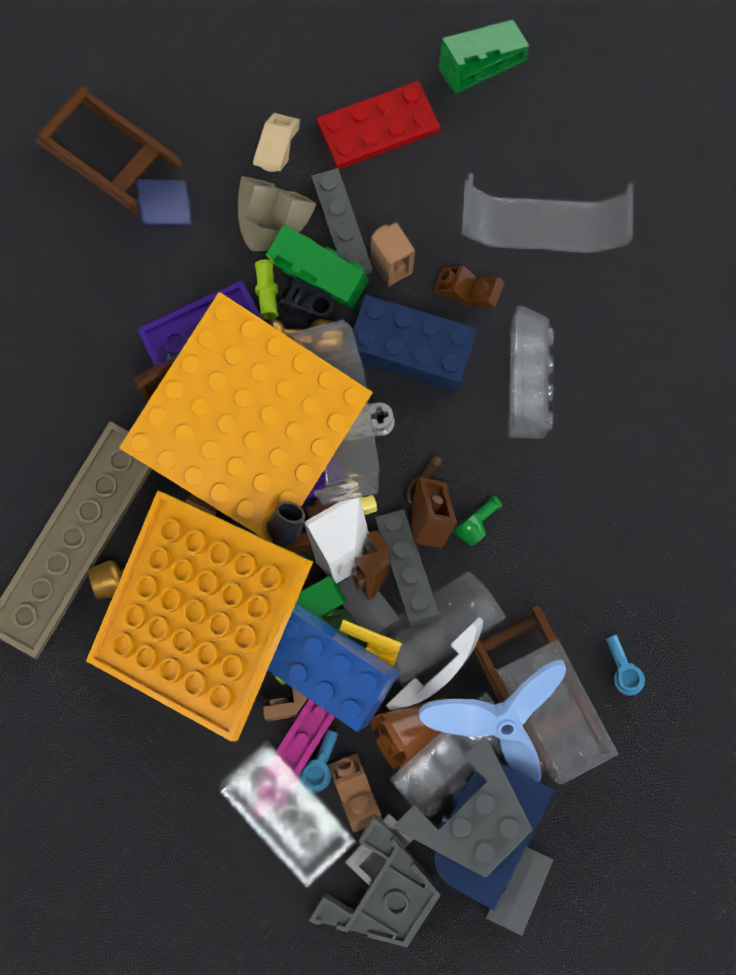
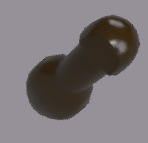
(434, 463)

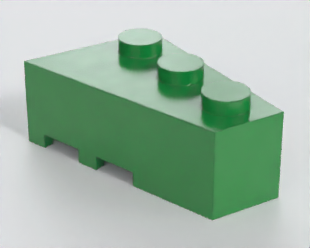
(481, 54)
(318, 266)

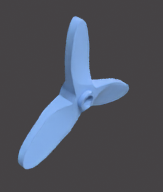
(502, 720)

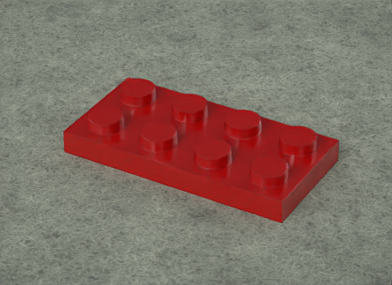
(378, 125)

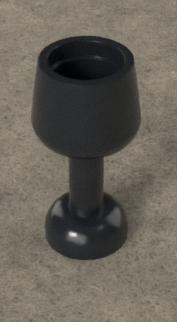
(285, 523)

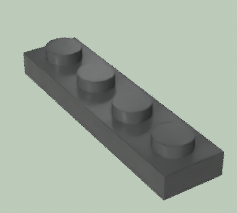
(340, 218)
(407, 569)

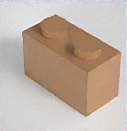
(392, 253)

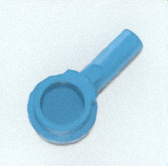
(628, 678)
(316, 772)

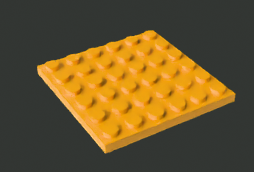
(245, 416)
(199, 614)

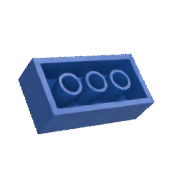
(331, 669)

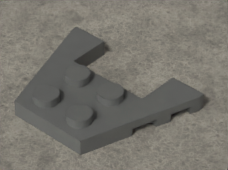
(484, 827)
(395, 899)

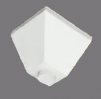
(338, 538)

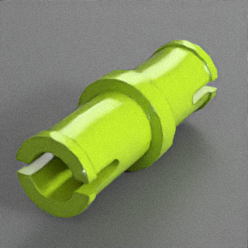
(266, 289)

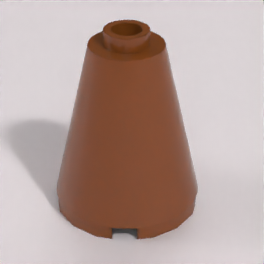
(402, 734)

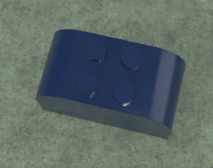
(534, 800)

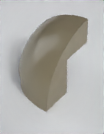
(266, 209)

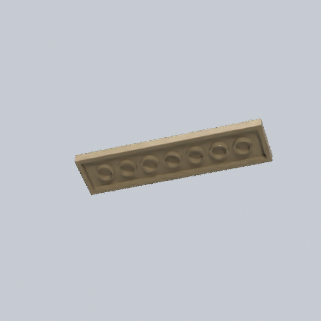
(70, 543)

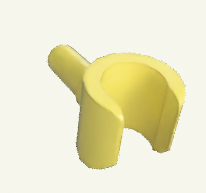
(368, 504)

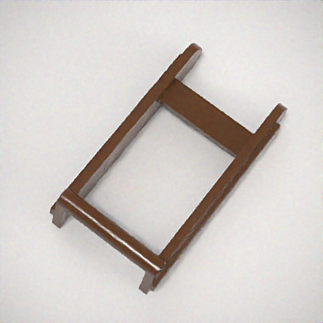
(133, 170)
(537, 620)

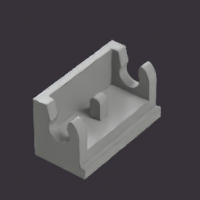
(368, 863)

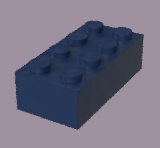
(413, 343)

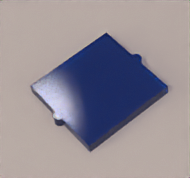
(163, 202)

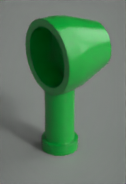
(472, 529)

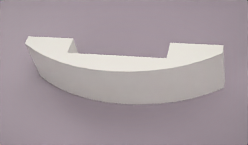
(415, 692)

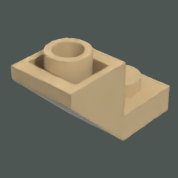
(275, 142)

